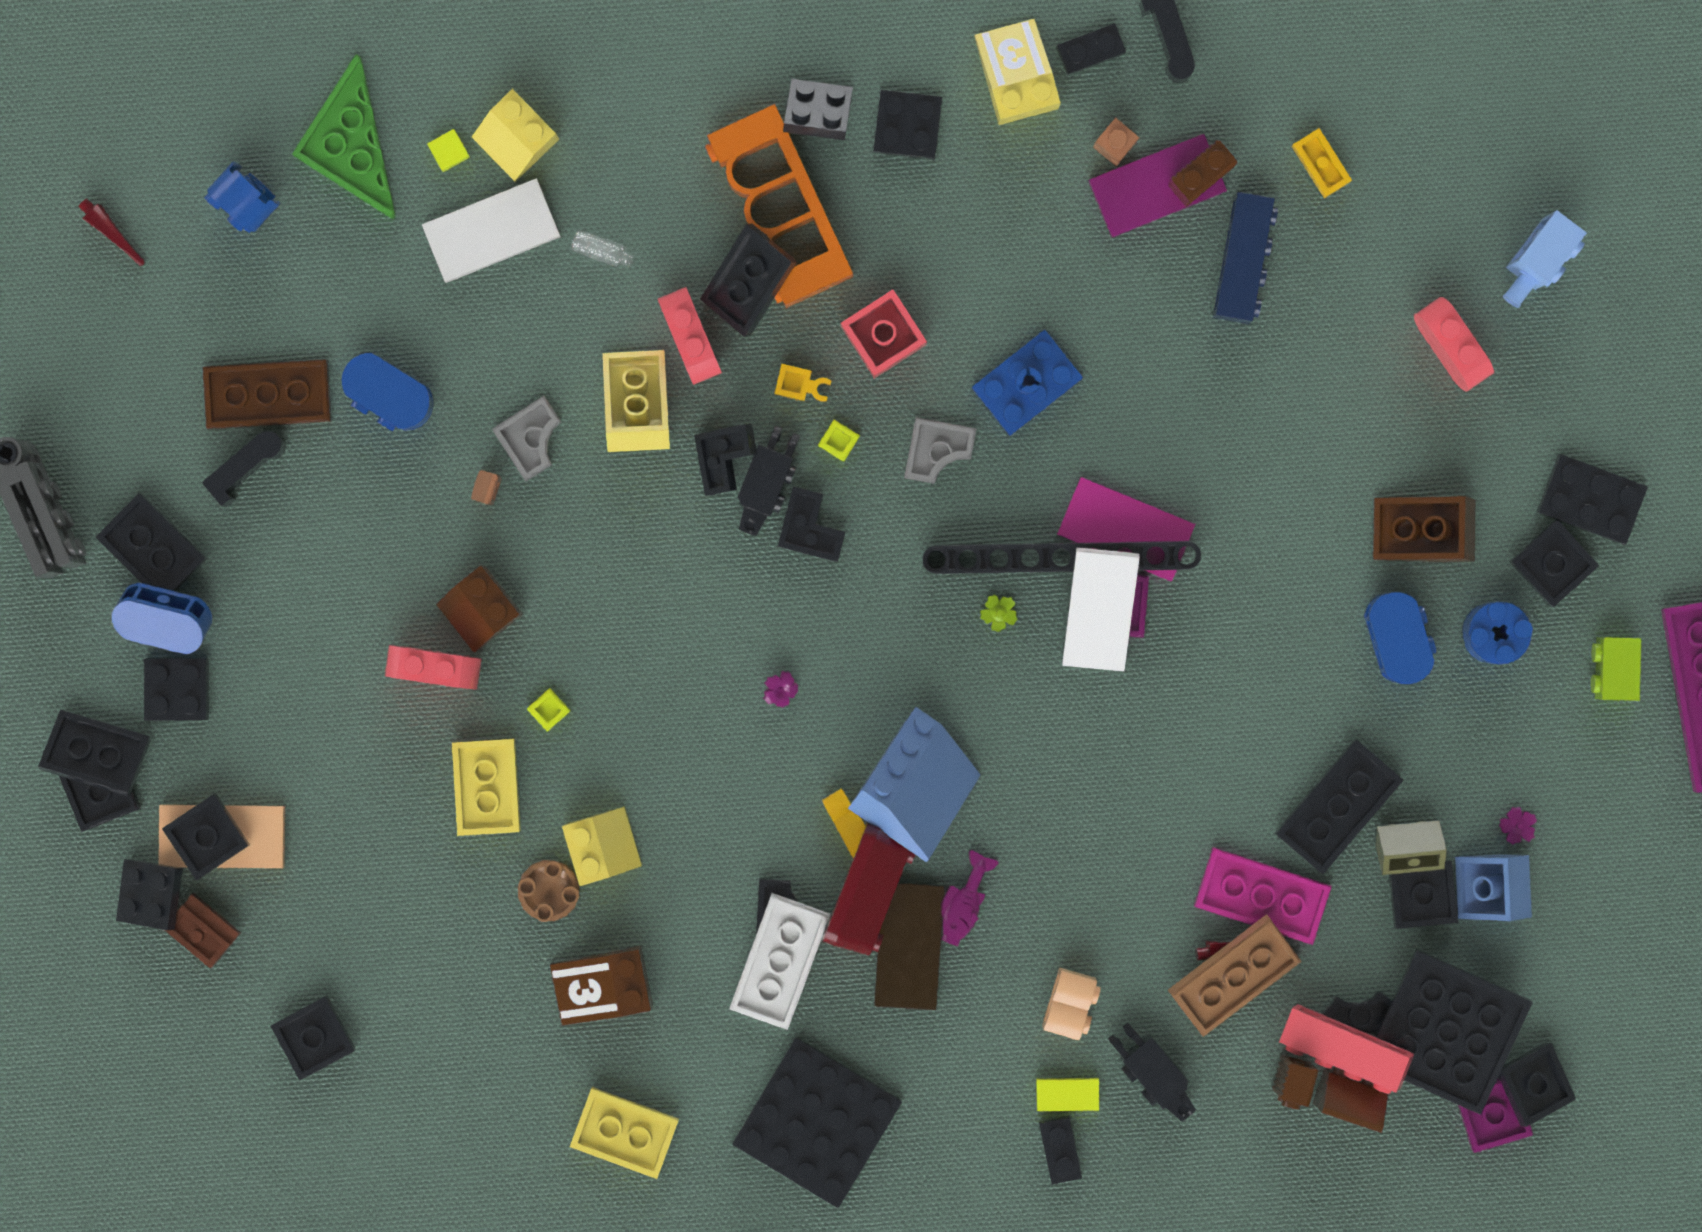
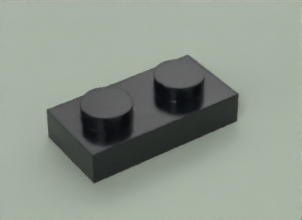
(1091, 49)
(1060, 1150)

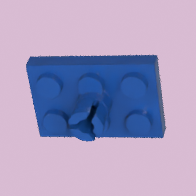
(1027, 382)

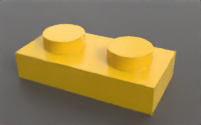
(1321, 163)

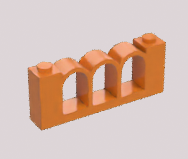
(752, 135)

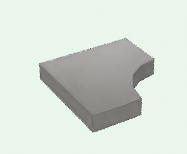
(527, 437)
(935, 446)

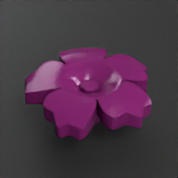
(780, 689)
(1518, 825)

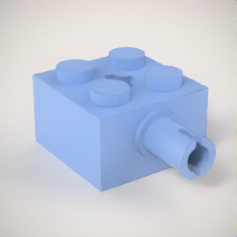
(1542, 256)

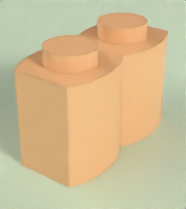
(1070, 1004)

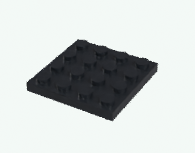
(1454, 1027)
(817, 1122)

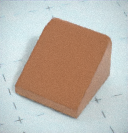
(486, 487)

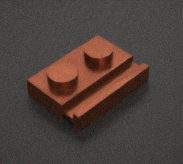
(203, 931)

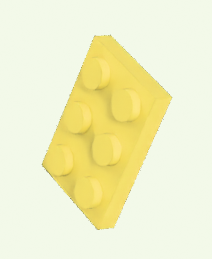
(486, 787)
(624, 1132)

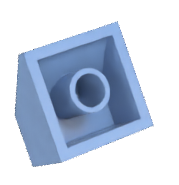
(1493, 887)

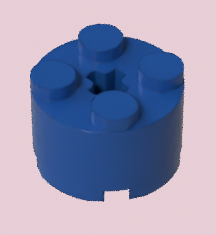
(242, 198)
(1515, 632)

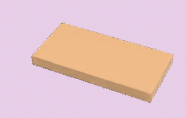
(260, 825)

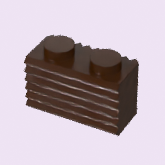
(1202, 172)
(1294, 1082)

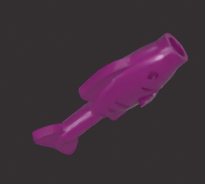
(961, 906)

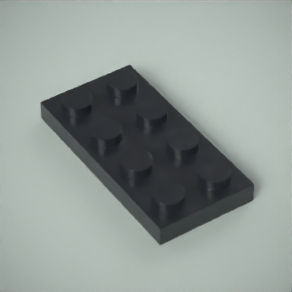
(1338, 806)

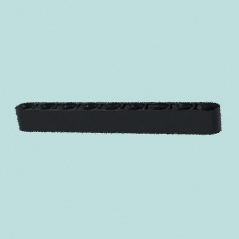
(1046, 550)

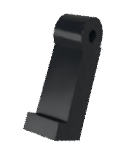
(1172, 37)
(242, 465)

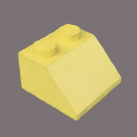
(514, 135)
(601, 846)

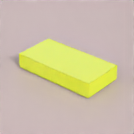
(1067, 1094)

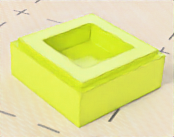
(448, 150)
(838, 440)
(548, 709)

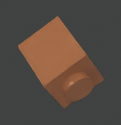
(1116, 142)

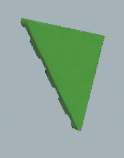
(346, 142)

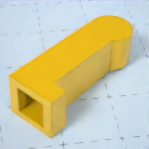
(847, 822)

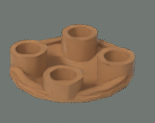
(548, 890)

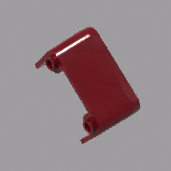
(867, 892)

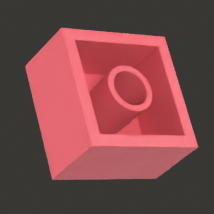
(883, 333)

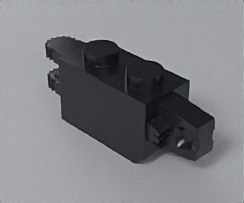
(765, 481)
(1156, 1072)

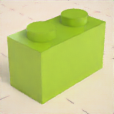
(1616, 668)

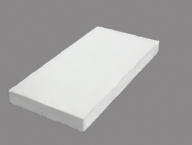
(491, 230)
(1100, 609)
(779, 961)

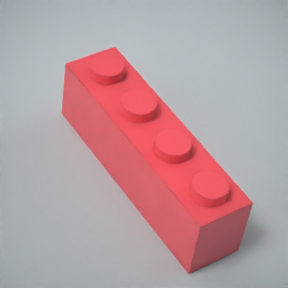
(1346, 1048)

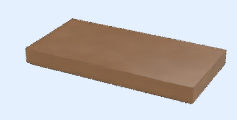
(1234, 975)

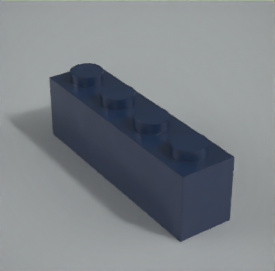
(1244, 257)

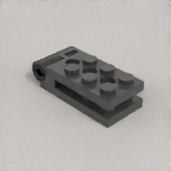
(36, 510)

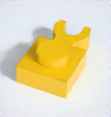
(796, 383)

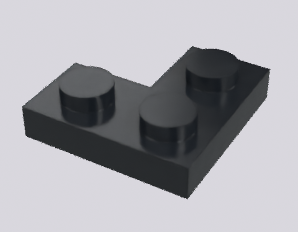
(716, 453)
(803, 534)

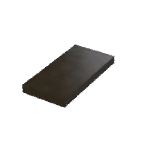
(910, 948)

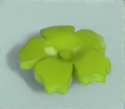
(999, 612)

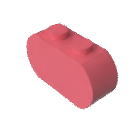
(689, 335)
(1453, 344)
(433, 667)

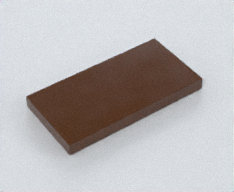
(267, 394)

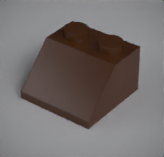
(479, 608)
(1351, 1100)

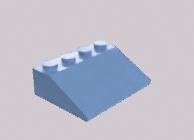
(917, 785)

